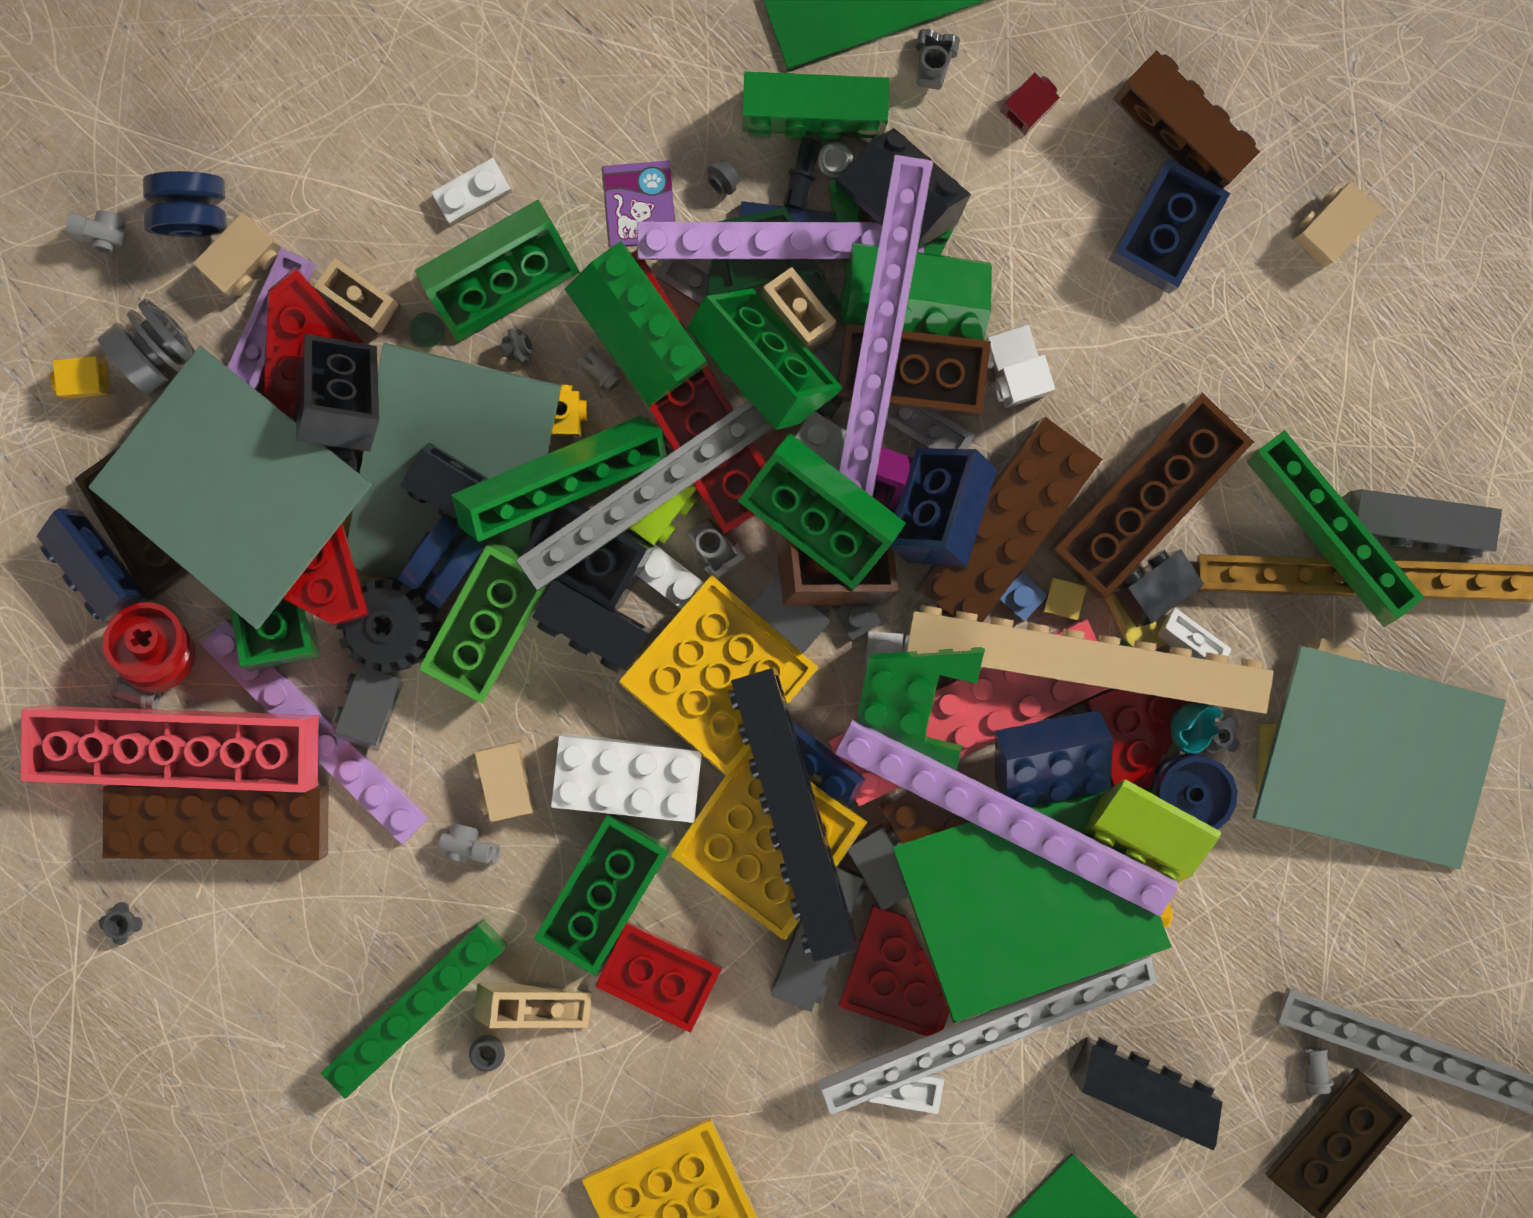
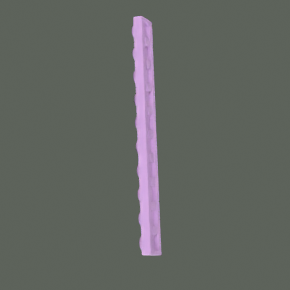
(885, 319)
(1007, 818)

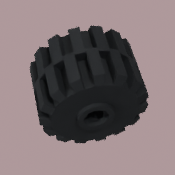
(410, 633)

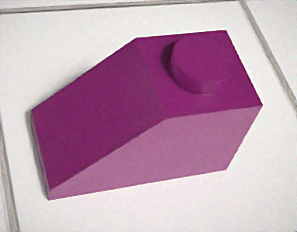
(891, 477)

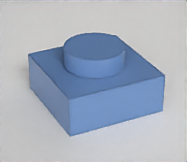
(1023, 596)

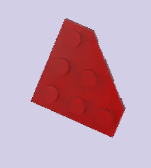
(292, 311)
(331, 584)
(1138, 730)
(893, 977)

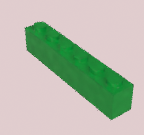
(558, 478)
(1335, 529)
(414, 1009)

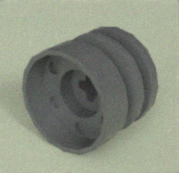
(145, 349)

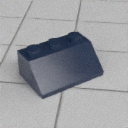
(88, 563)

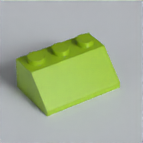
(1151, 831)

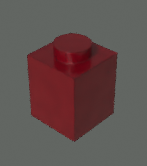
(1030, 102)

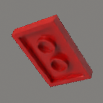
(658, 976)

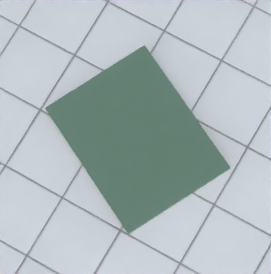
(464, 409)
(229, 487)
(1378, 758)

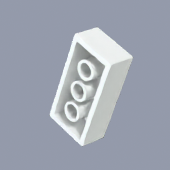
(626, 777)

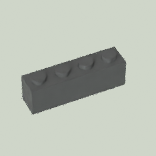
(1428, 522)
(799, 978)

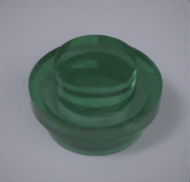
(426, 330)

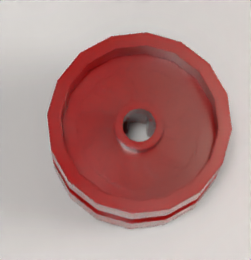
(149, 647)

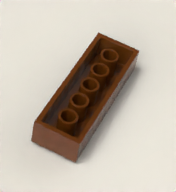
(1151, 496)
(1016, 519)
(214, 823)

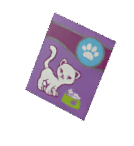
(637, 195)

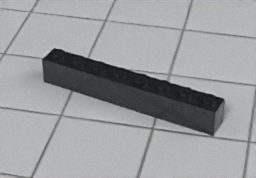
(794, 814)

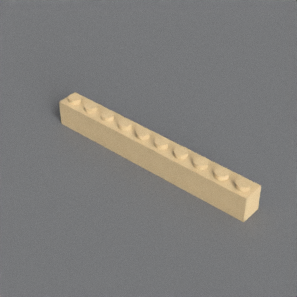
(1095, 662)

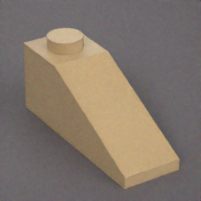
(531, 1006)

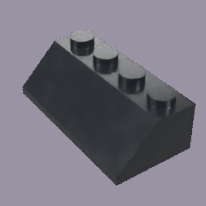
(1148, 1091)

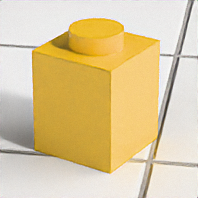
(80, 378)

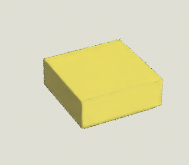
(1064, 598)

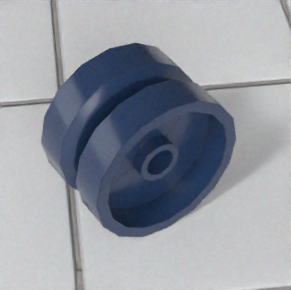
(184, 204)
(441, 561)
(1214, 785)

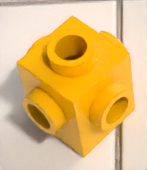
(577, 410)

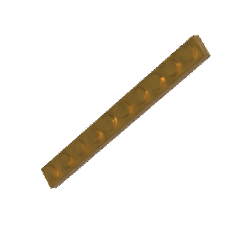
(1319, 577)

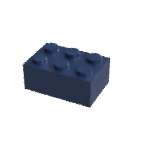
(1169, 226)
(943, 506)
(1054, 759)

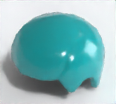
(1194, 726)

